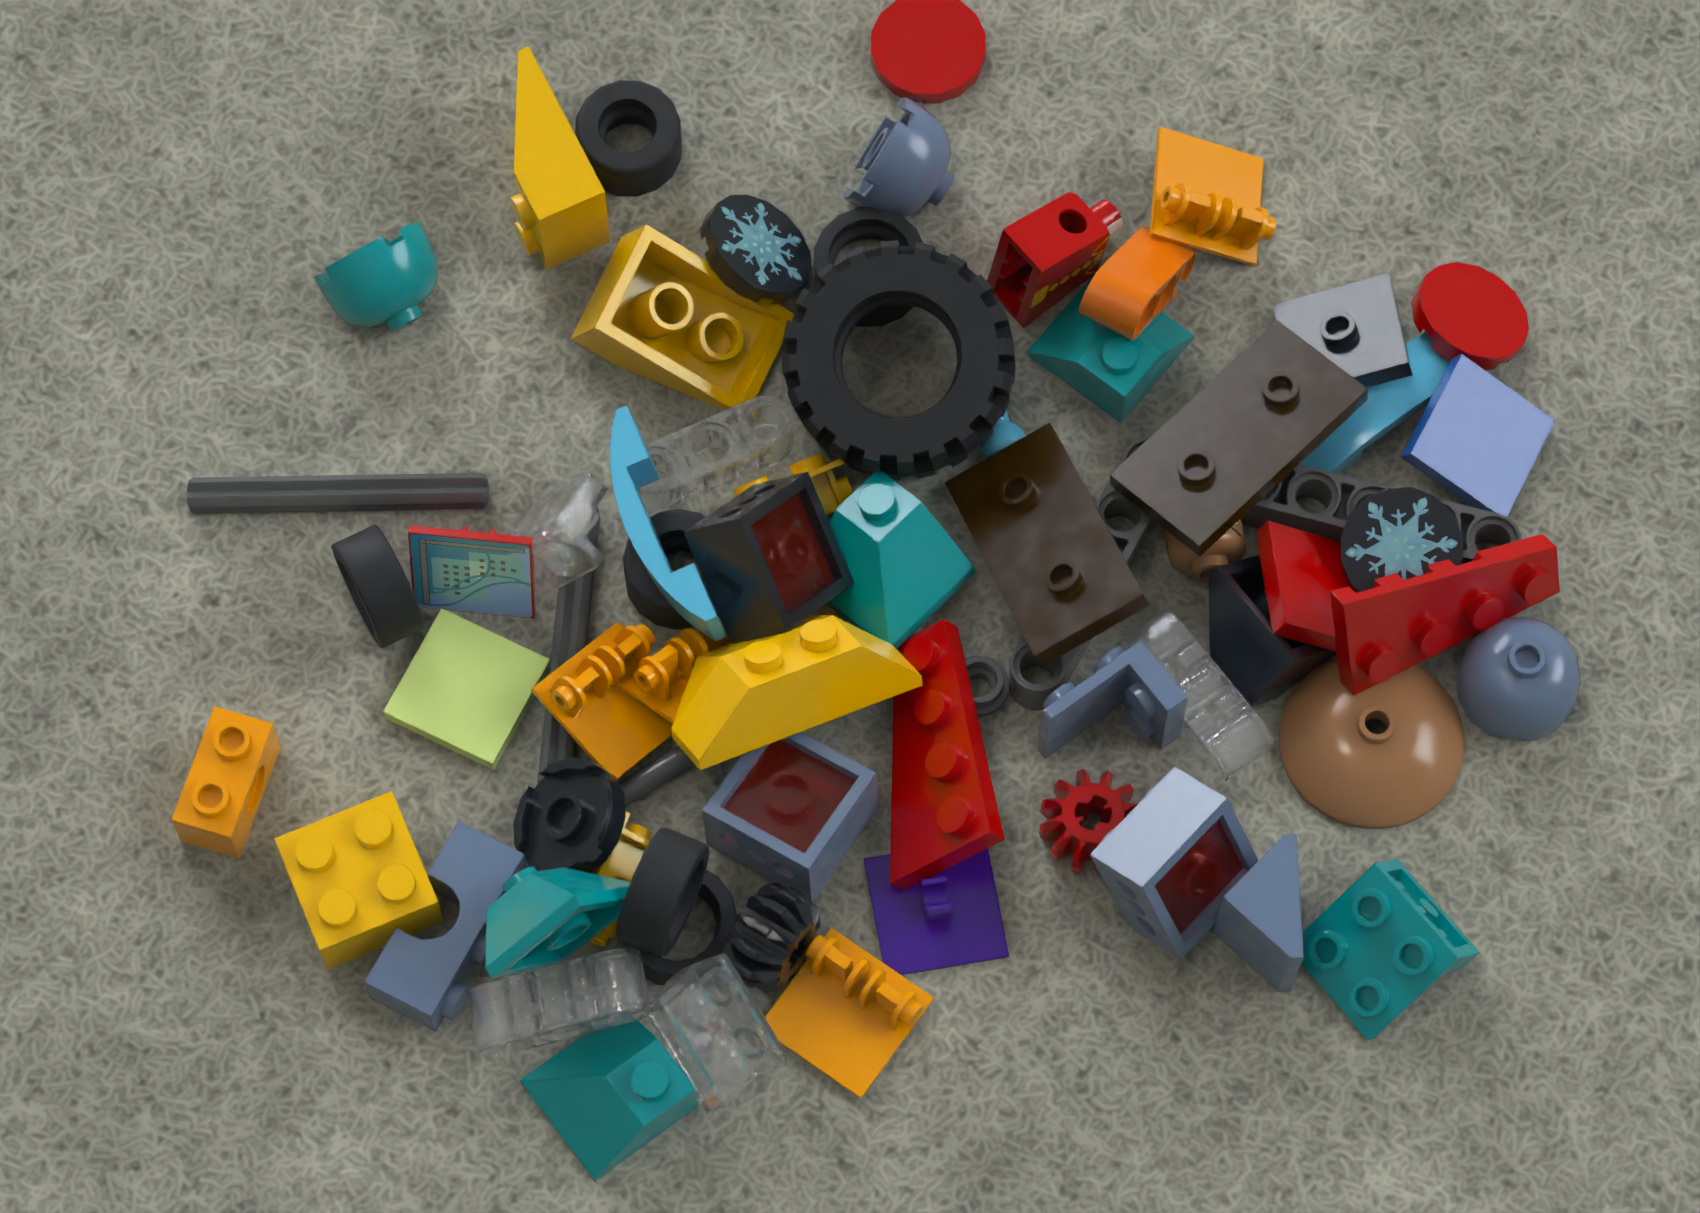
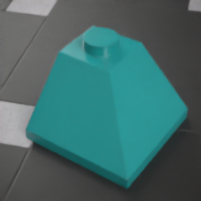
(1104, 364)
(897, 558)
(548, 917)
(611, 1094)

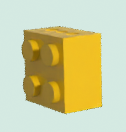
(359, 879)

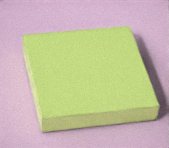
(467, 689)

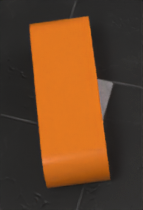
(1136, 283)

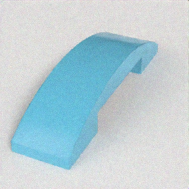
(1384, 410)
(634, 469)

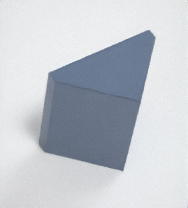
(1264, 916)

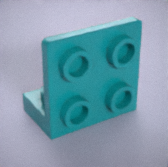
(1382, 946)

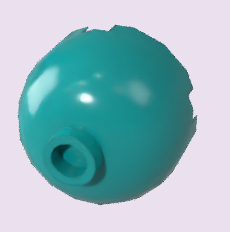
(383, 280)

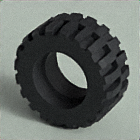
(882, 279)

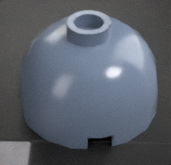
(904, 163)
(1518, 679)

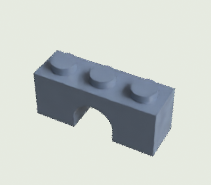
(429, 975)

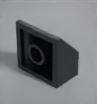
(1243, 638)

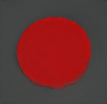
(928, 49)
(1470, 314)

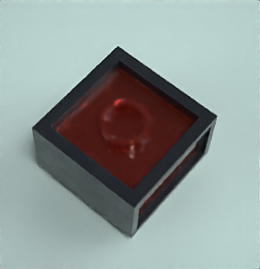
(769, 558)

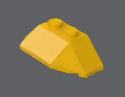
(783, 686)

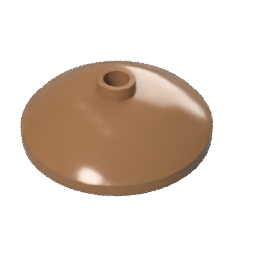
(1366, 775)

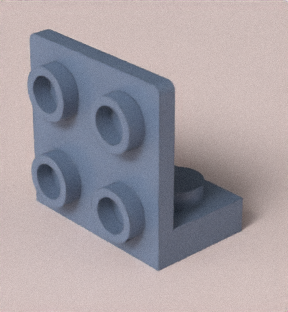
(1120, 677)

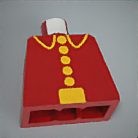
(1050, 254)

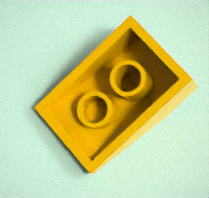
(558, 192)
(679, 324)

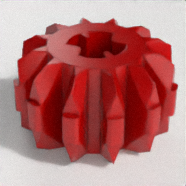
(1073, 807)

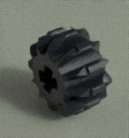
(772, 936)

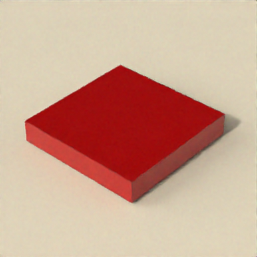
(1298, 580)

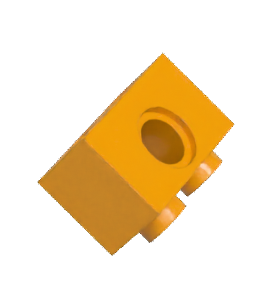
(226, 782)

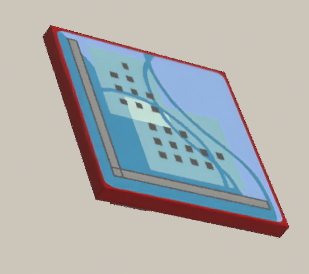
(472, 571)

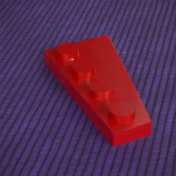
(1421, 616)
(939, 765)

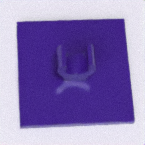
(941, 919)

